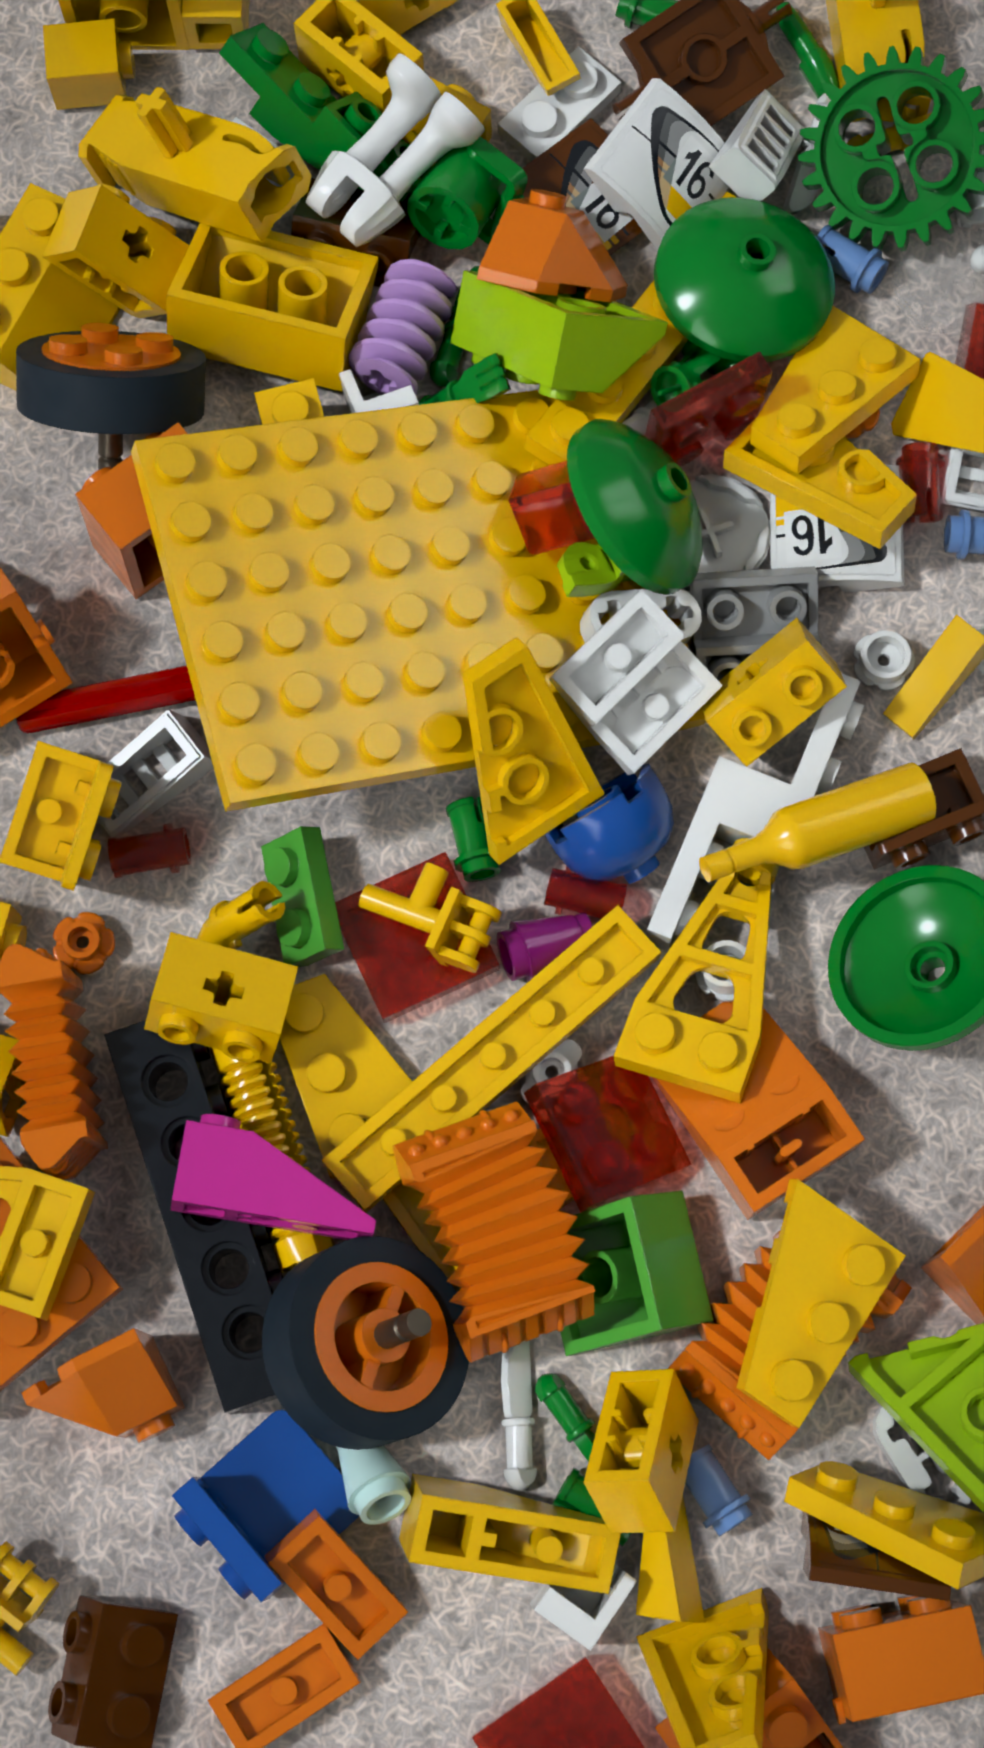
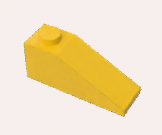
(505, 1535)

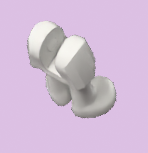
(378, 208)

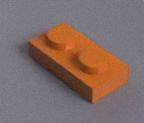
(336, 1584)
(285, 1690)

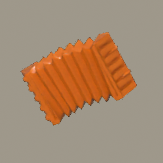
(54, 1061)
(500, 1229)
(714, 1365)

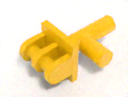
(443, 925)
(17, 1608)

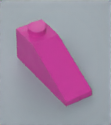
(250, 1181)

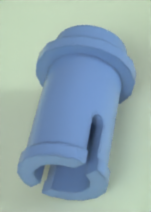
(853, 262)
(964, 534)
(715, 1492)

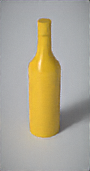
(832, 823)

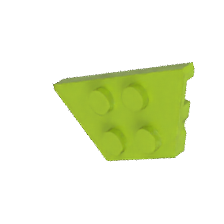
(937, 1400)

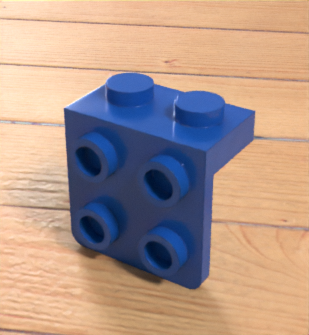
(259, 1498)

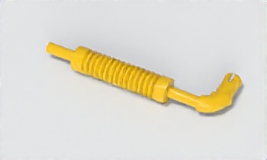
(253, 1084)

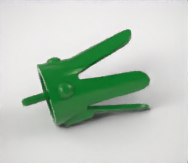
(680, 376)

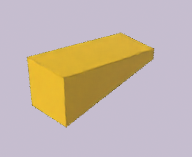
(537, 44)
(937, 677)
(669, 1576)

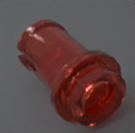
(921, 472)
(150, 852)
(579, 895)

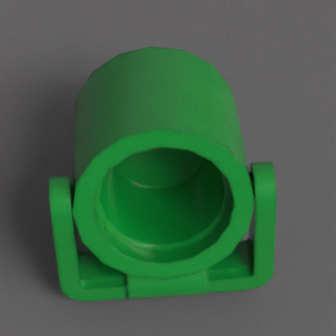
(462, 192)

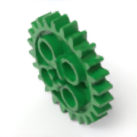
(846, 169)

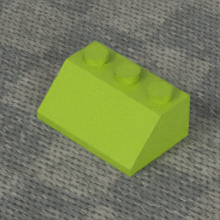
(552, 339)

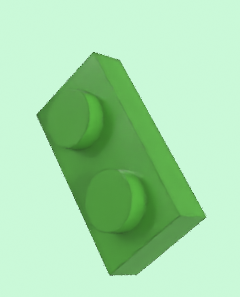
(301, 873)

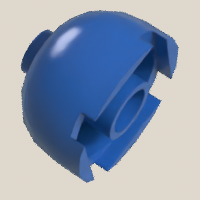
(618, 830)

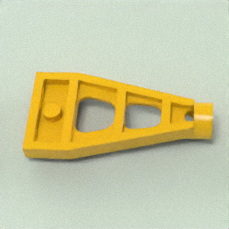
(688, 1047)
(38, 1237)

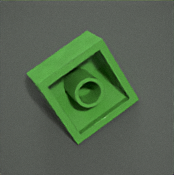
(641, 1272)

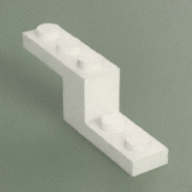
(741, 803)

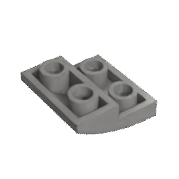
(748, 609)

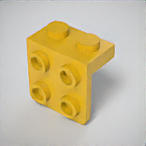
(58, 815)

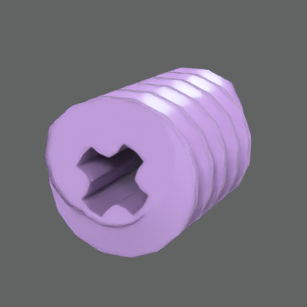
(403, 326)

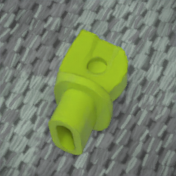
(588, 571)

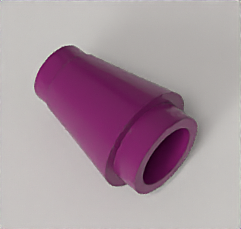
(536, 942)

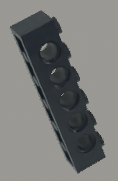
(139, 1062)

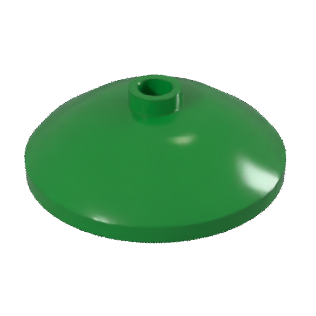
(740, 302)
(636, 505)
(891, 945)

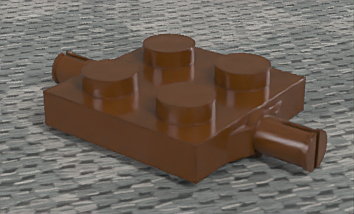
(706, 53)

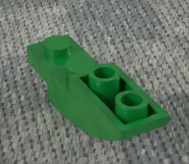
(298, 104)

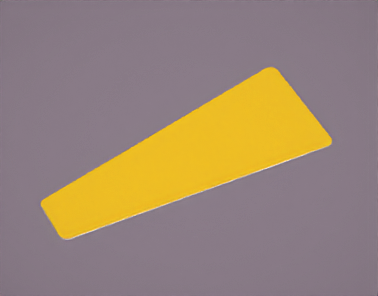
(943, 406)

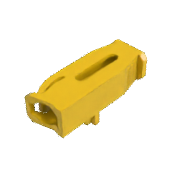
(873, 28)
(194, 164)

